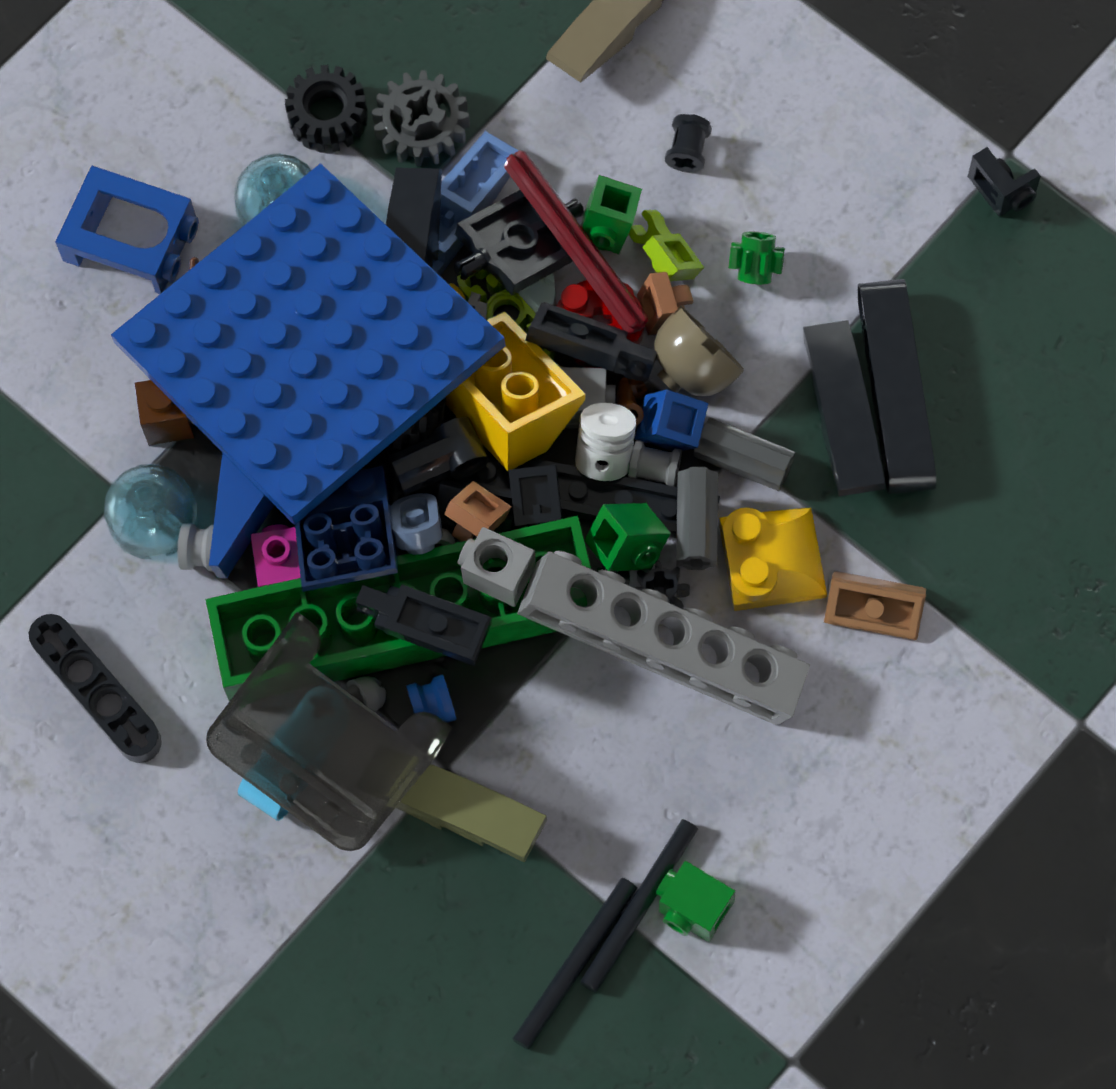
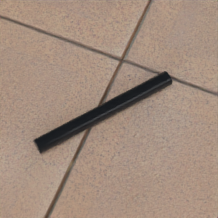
(638, 906)
(574, 963)

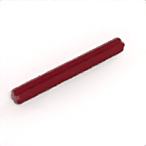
(576, 242)

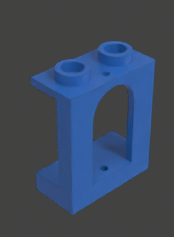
(157, 263)

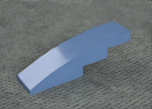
(469, 189)

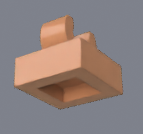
(661, 299)
(476, 509)

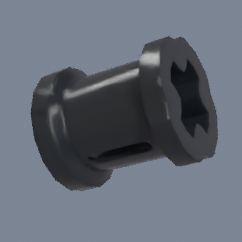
(688, 143)

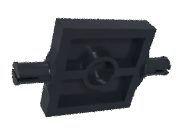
(512, 243)

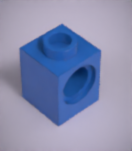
(672, 420)

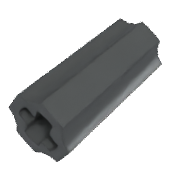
(744, 454)
(697, 518)

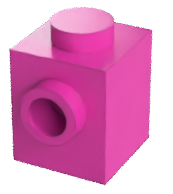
(275, 554)

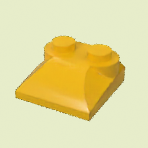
(771, 557)

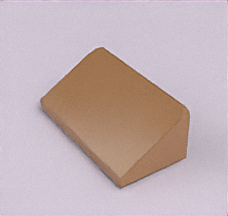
(875, 605)

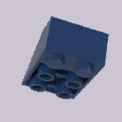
(348, 534)

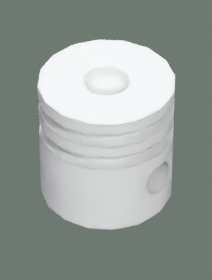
(608, 436)

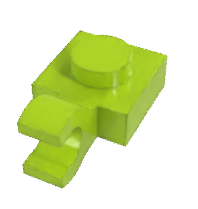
(666, 250)

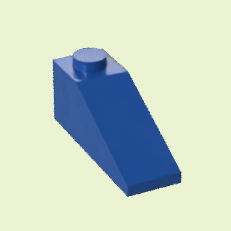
(238, 514)

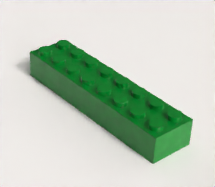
(252, 619)

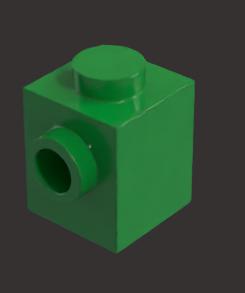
(610, 213)
(627, 537)
(694, 901)

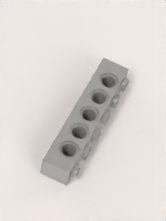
(550, 604)

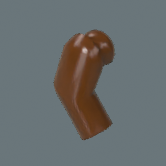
(626, 394)

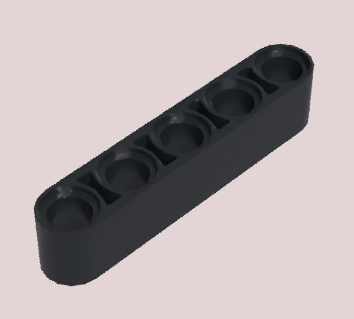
(896, 386)

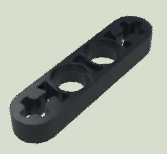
(96, 686)

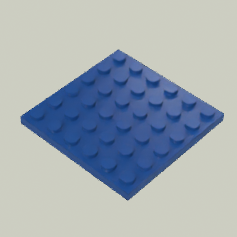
(308, 342)

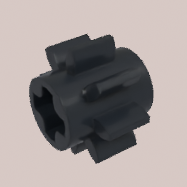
(664, 578)

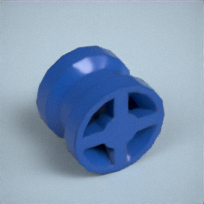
(432, 698)

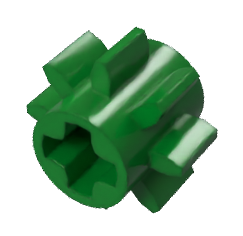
(756, 257)

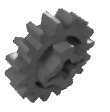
(423, 123)

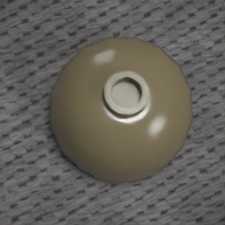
(693, 357)

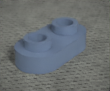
(416, 523)

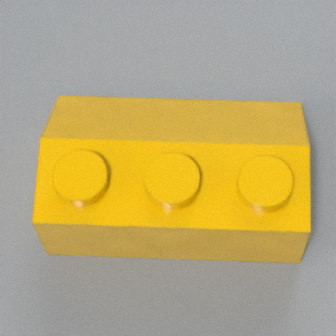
(517, 398)

